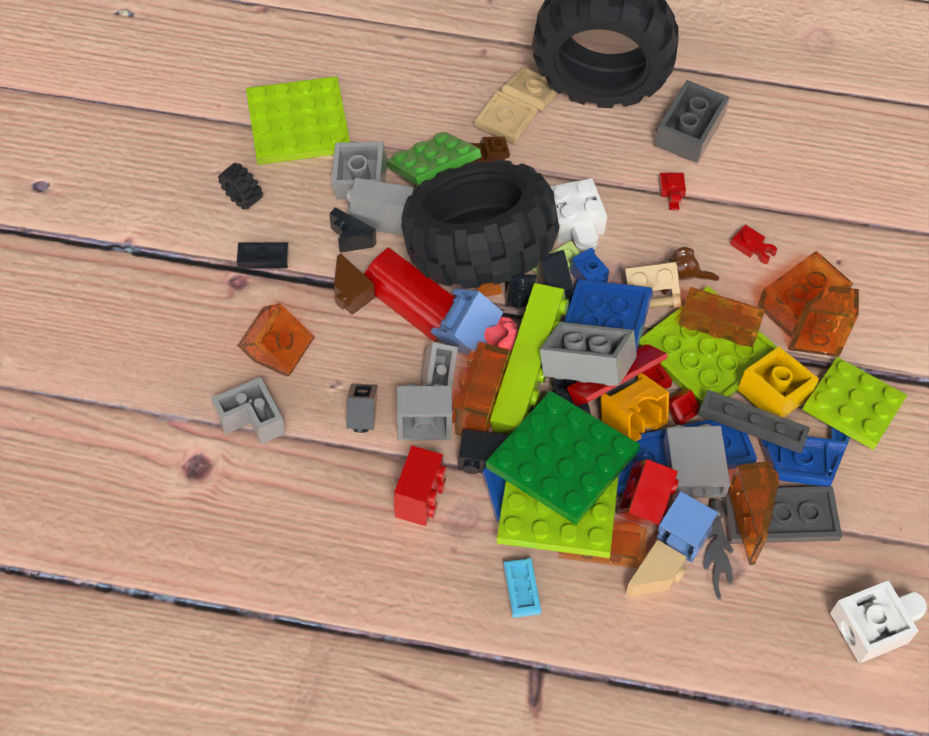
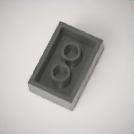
(691, 121)

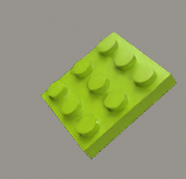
(855, 403)

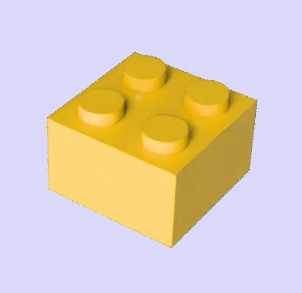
(777, 383)

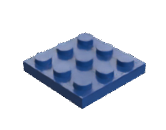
(610, 306)

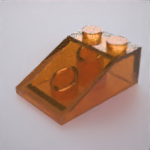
(752, 500)

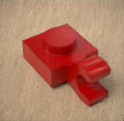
(672, 186)

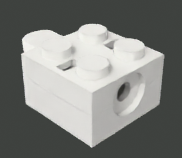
(579, 213)
(878, 620)

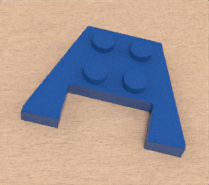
(816, 462)

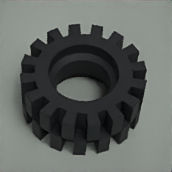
(240, 186)

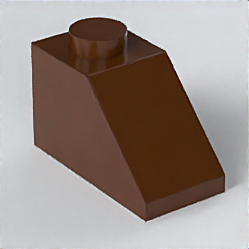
(351, 286)

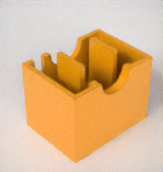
(636, 408)

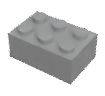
(588, 353)

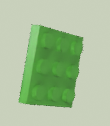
(432, 157)

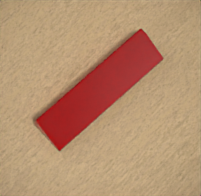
(646, 358)

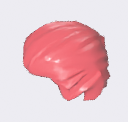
(502, 334)

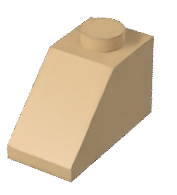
(657, 571)

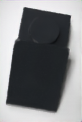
(352, 232)

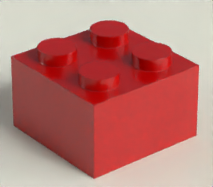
(419, 486)
(648, 493)

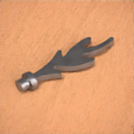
(716, 553)

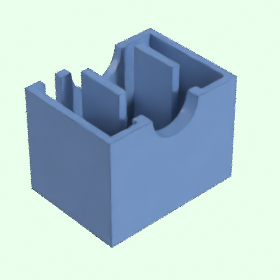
(467, 320)
(686, 526)

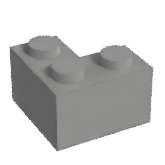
(249, 405)

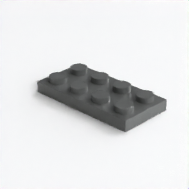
(797, 516)

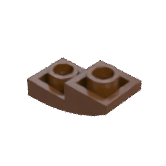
(492, 149)

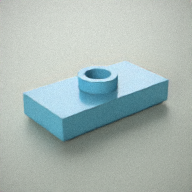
(522, 588)

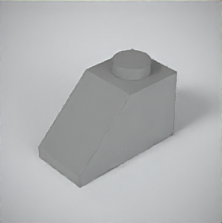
(439, 364)

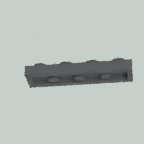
(754, 421)

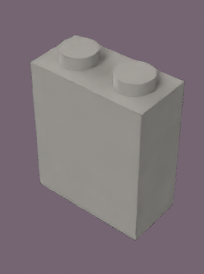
(378, 204)
(699, 459)

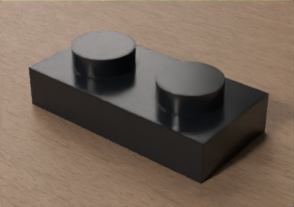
(262, 255)

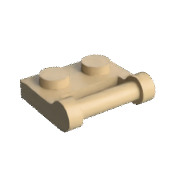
(658, 277)

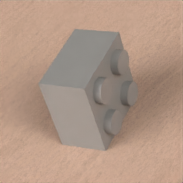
(357, 160)
(424, 412)

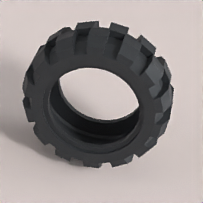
(601, 76)
(480, 223)

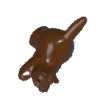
(689, 266)

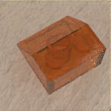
(276, 339)

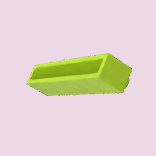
(524, 370)

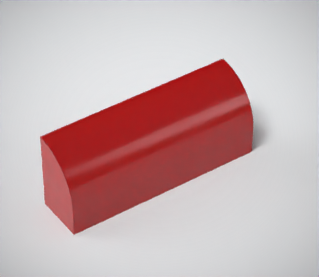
(409, 292)

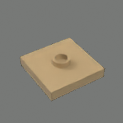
(530, 88)
(505, 117)

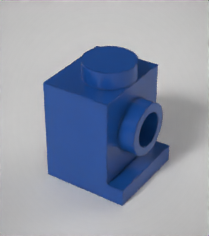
(589, 267)

